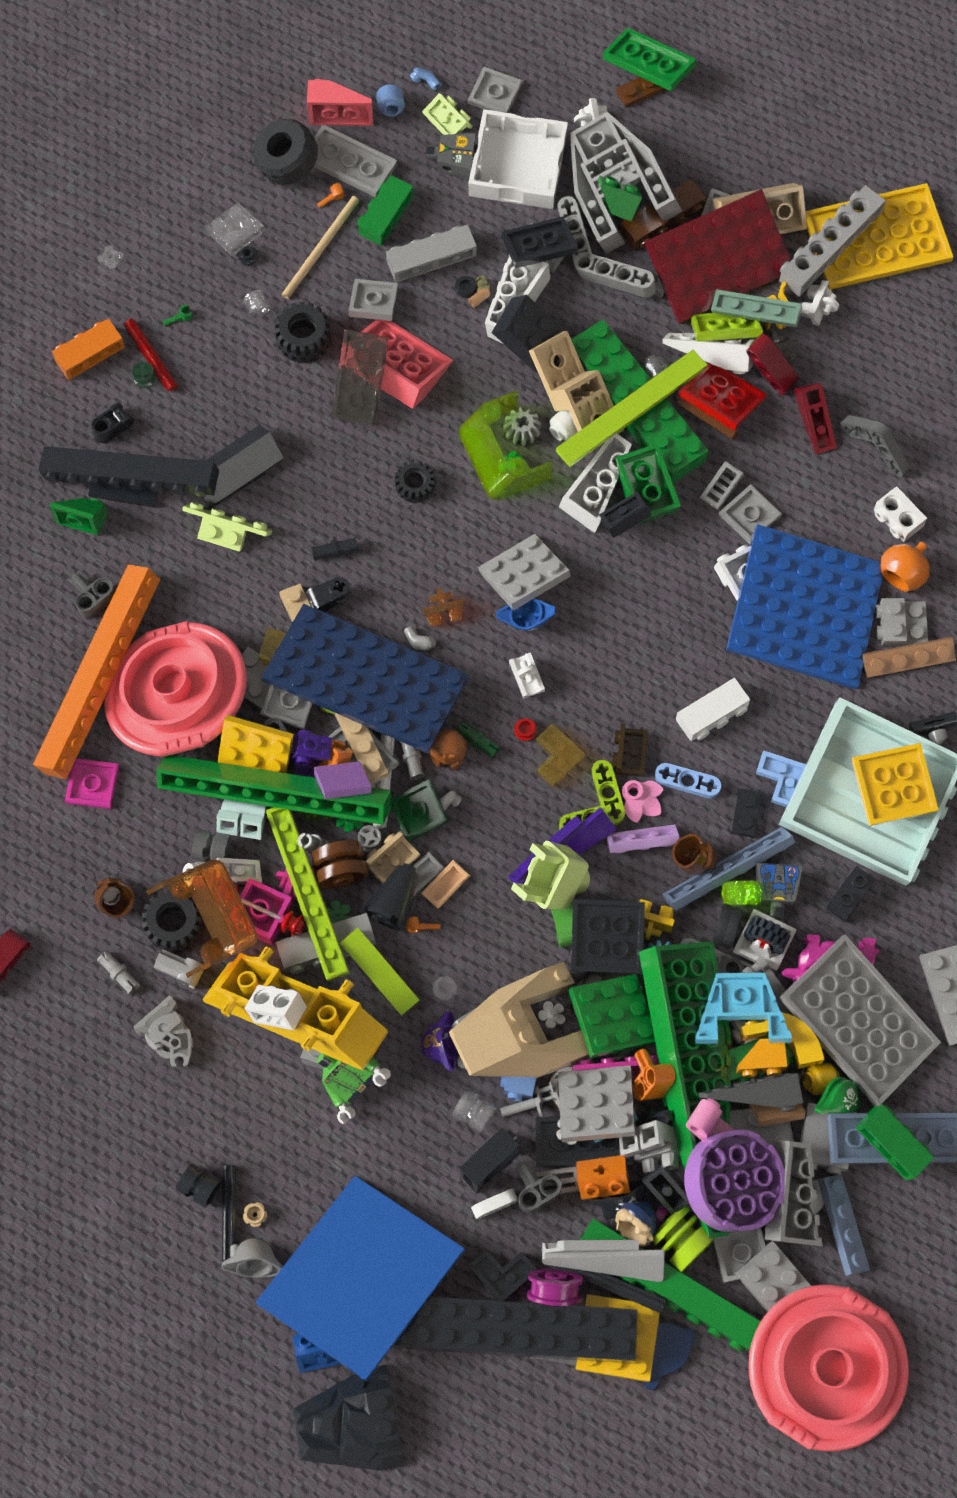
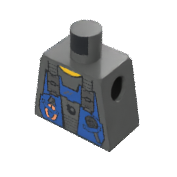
(778, 886)

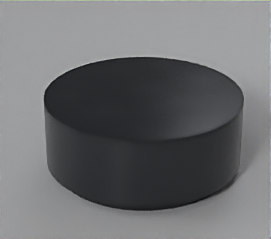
(465, 286)

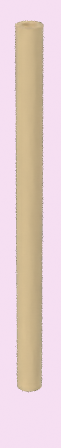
(320, 247)

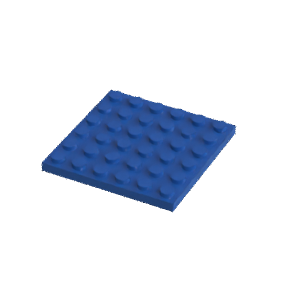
(805, 607)

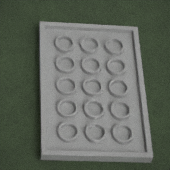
(860, 1020)

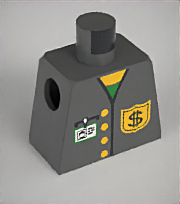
(454, 154)

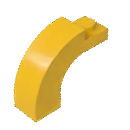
(803, 1043)

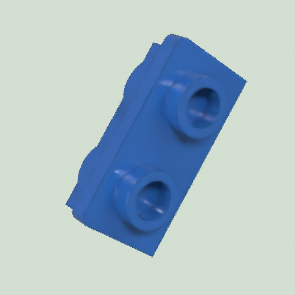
(310, 1356)

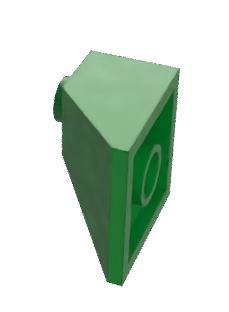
(80, 514)

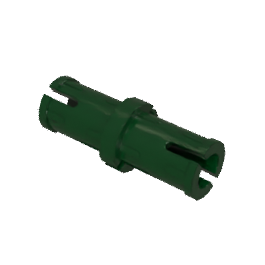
(478, 739)

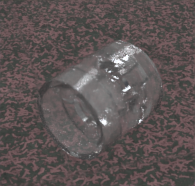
(474, 1111)

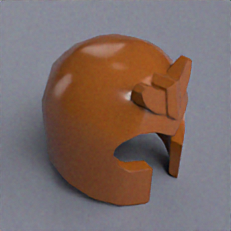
(449, 748)

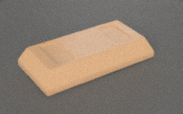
(445, 884)

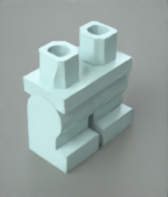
(243, 814)

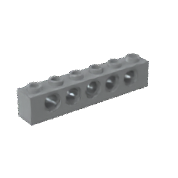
(799, 280)

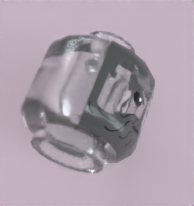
(655, 365)

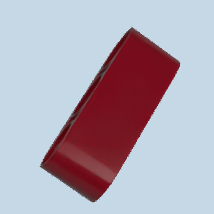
(772, 364)
(11, 950)

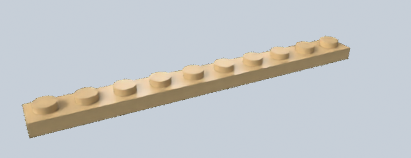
(356, 734)

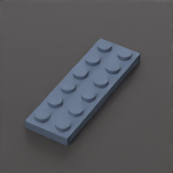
(935, 1130)

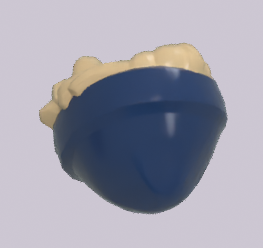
(637, 1222)

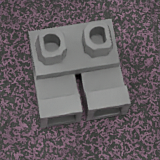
(652, 1144)

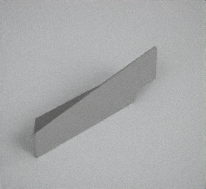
(606, 1257)

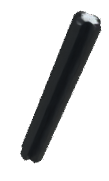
(228, 1209)

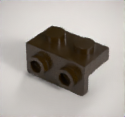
(631, 751)

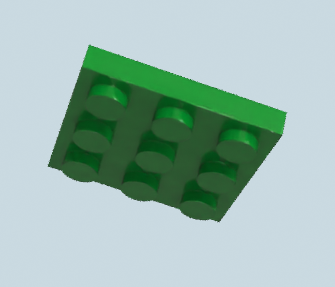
(612, 1015)

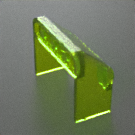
(495, 474)

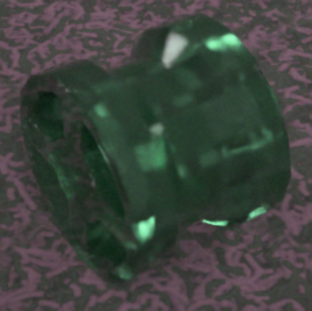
(140, 370)

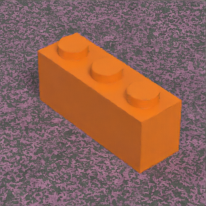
(88, 349)

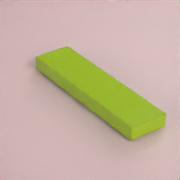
(379, 971)

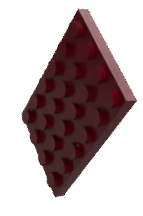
(721, 250)

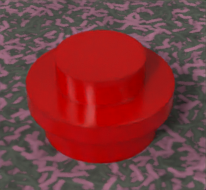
(525, 729)

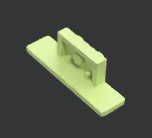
(223, 529)

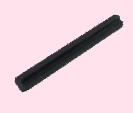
(621, 1288)

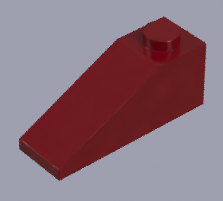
(816, 417)

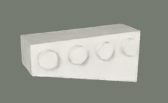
(516, 282)
(595, 485)

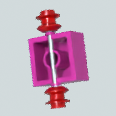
(270, 911)

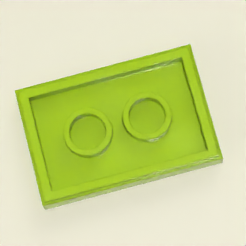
(723, 327)

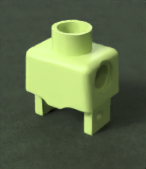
(554, 876)

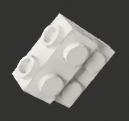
(732, 568)

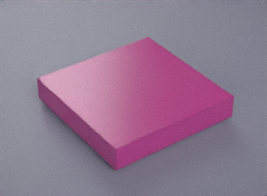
(92, 783)

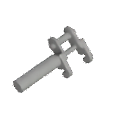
(532, 1103)

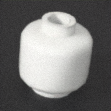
(562, 426)

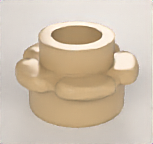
(261, 1214)

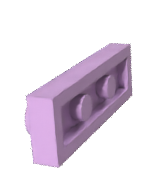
(642, 839)

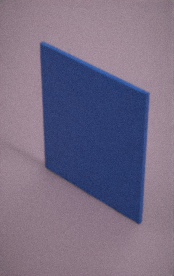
(360, 1277)

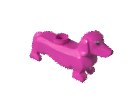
(815, 950)

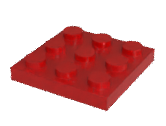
(722, 395)

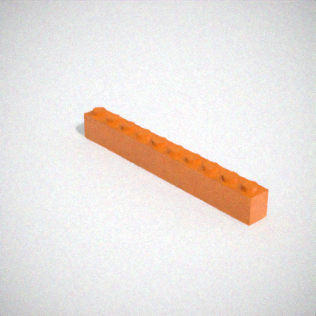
(96, 672)

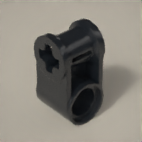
(113, 420)
(326, 596)

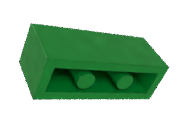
(385, 210)
(894, 1142)

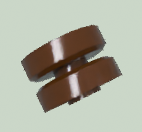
(339, 864)

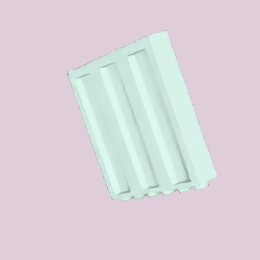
(829, 802)

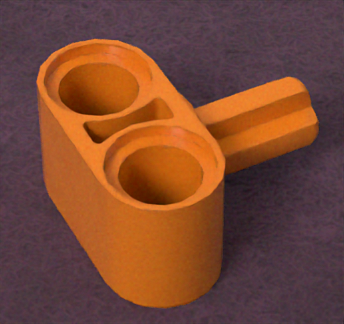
(654, 1079)

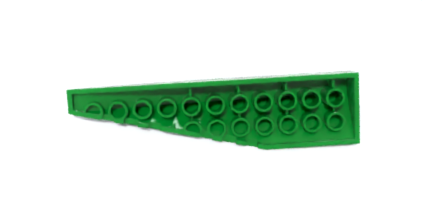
(677, 993)

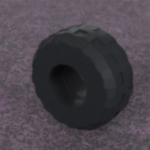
(277, 138)

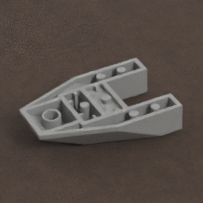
(610, 149)

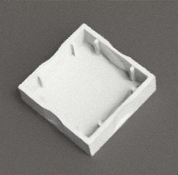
(518, 159)

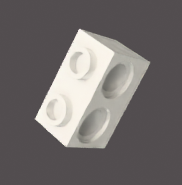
(904, 511)
(276, 1007)

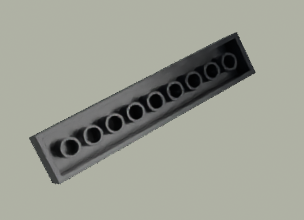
(523, 1330)

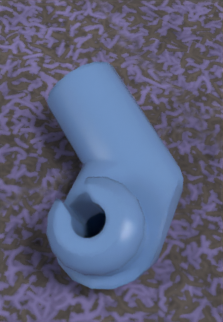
(428, 76)

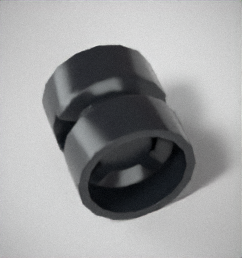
(198, 1185)

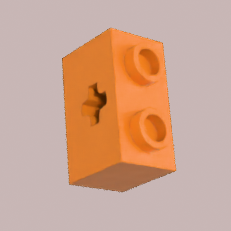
(603, 1177)

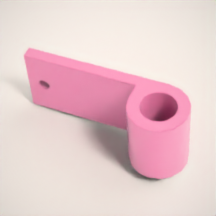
(707, 1119)

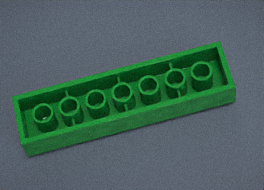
(622, 375)

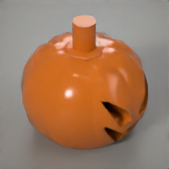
(905, 566)

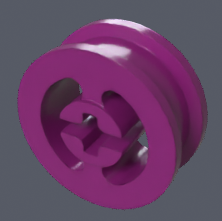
(554, 1287)

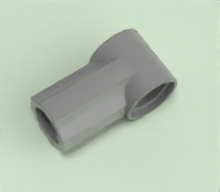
(177, 967)

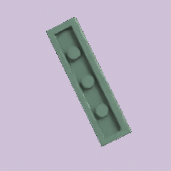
(756, 308)

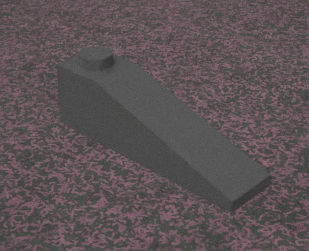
(766, 1090)

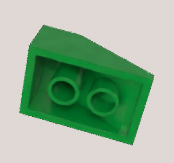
(647, 473)

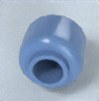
(390, 100)

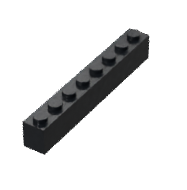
(129, 471)

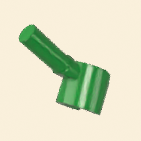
(181, 316)

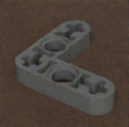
(883, 439)

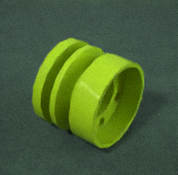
(682, 1238)

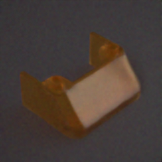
(219, 907)

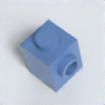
(518, 1087)

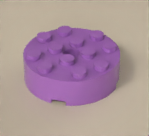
(734, 1181)

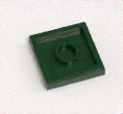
(419, 810)

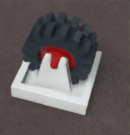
(764, 938)

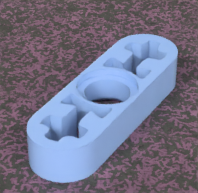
(669, 782)

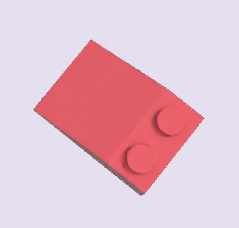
(337, 105)

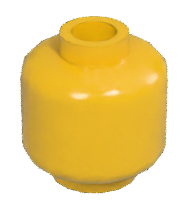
(819, 1077)

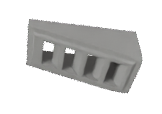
(726, 467)

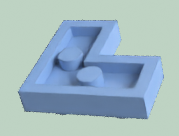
(784, 771)

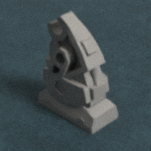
(167, 1029)

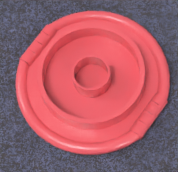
(176, 689)
(828, 1367)

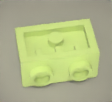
(446, 116)

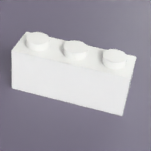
(713, 710)

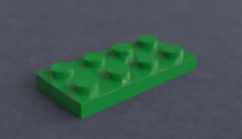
(649, 59)

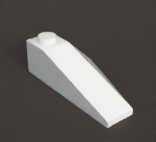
(726, 354)

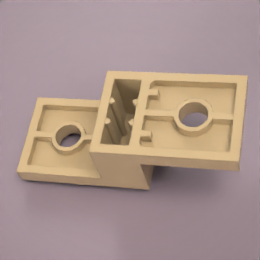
(569, 384)

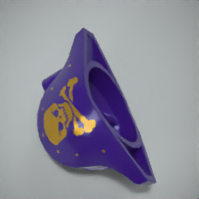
(438, 1043)

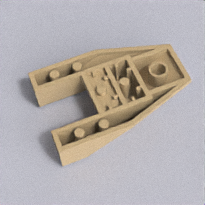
(506, 1037)

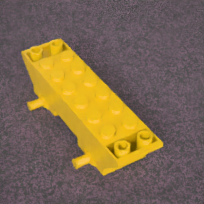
(329, 1023)

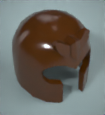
(694, 854)
(114, 897)

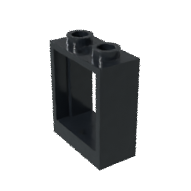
(489, 1159)

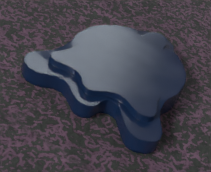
(670, 1351)

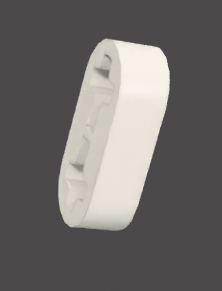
(494, 1203)

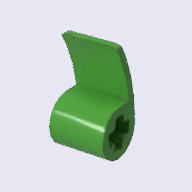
(563, 925)

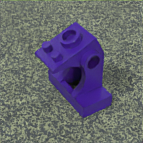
(308, 748)

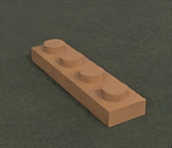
(908, 657)

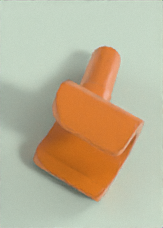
(337, 193)
(414, 925)

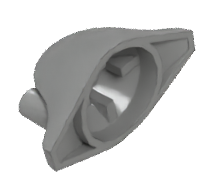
(252, 1259)

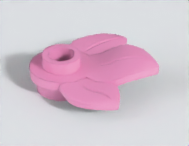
(644, 802)

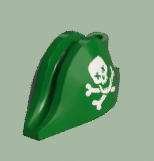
(839, 1097)

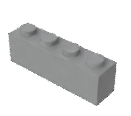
(431, 253)
(300, 951)

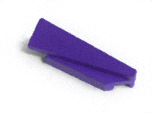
(575, 835)

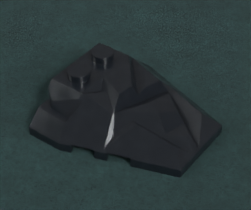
(351, 1424)

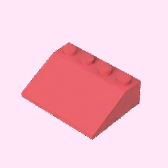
(410, 363)

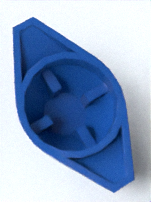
(528, 616)

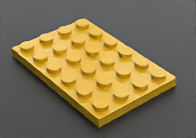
(898, 241)

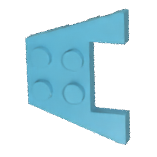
(742, 998)

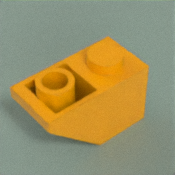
(764, 1058)

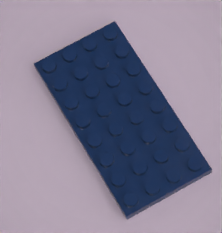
(365, 678)

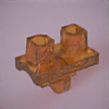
(433, 613)

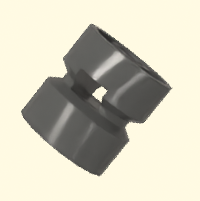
(210, 846)

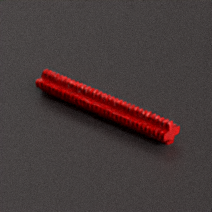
(150, 354)

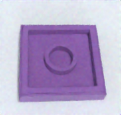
(342, 780)

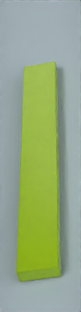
(631, 408)
(308, 894)

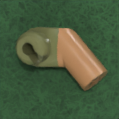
(483, 291)

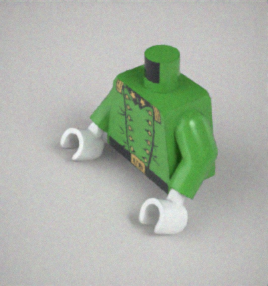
(346, 1082)

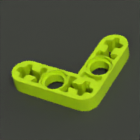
(597, 777)

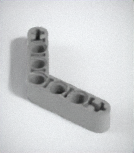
(640, 281)

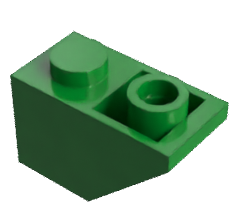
(621, 198)

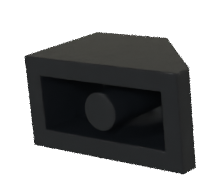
(667, 1189)

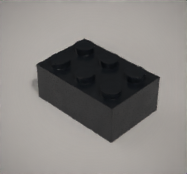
(525, 327)

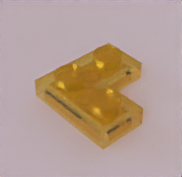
(562, 752)

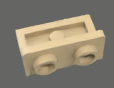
(393, 853)

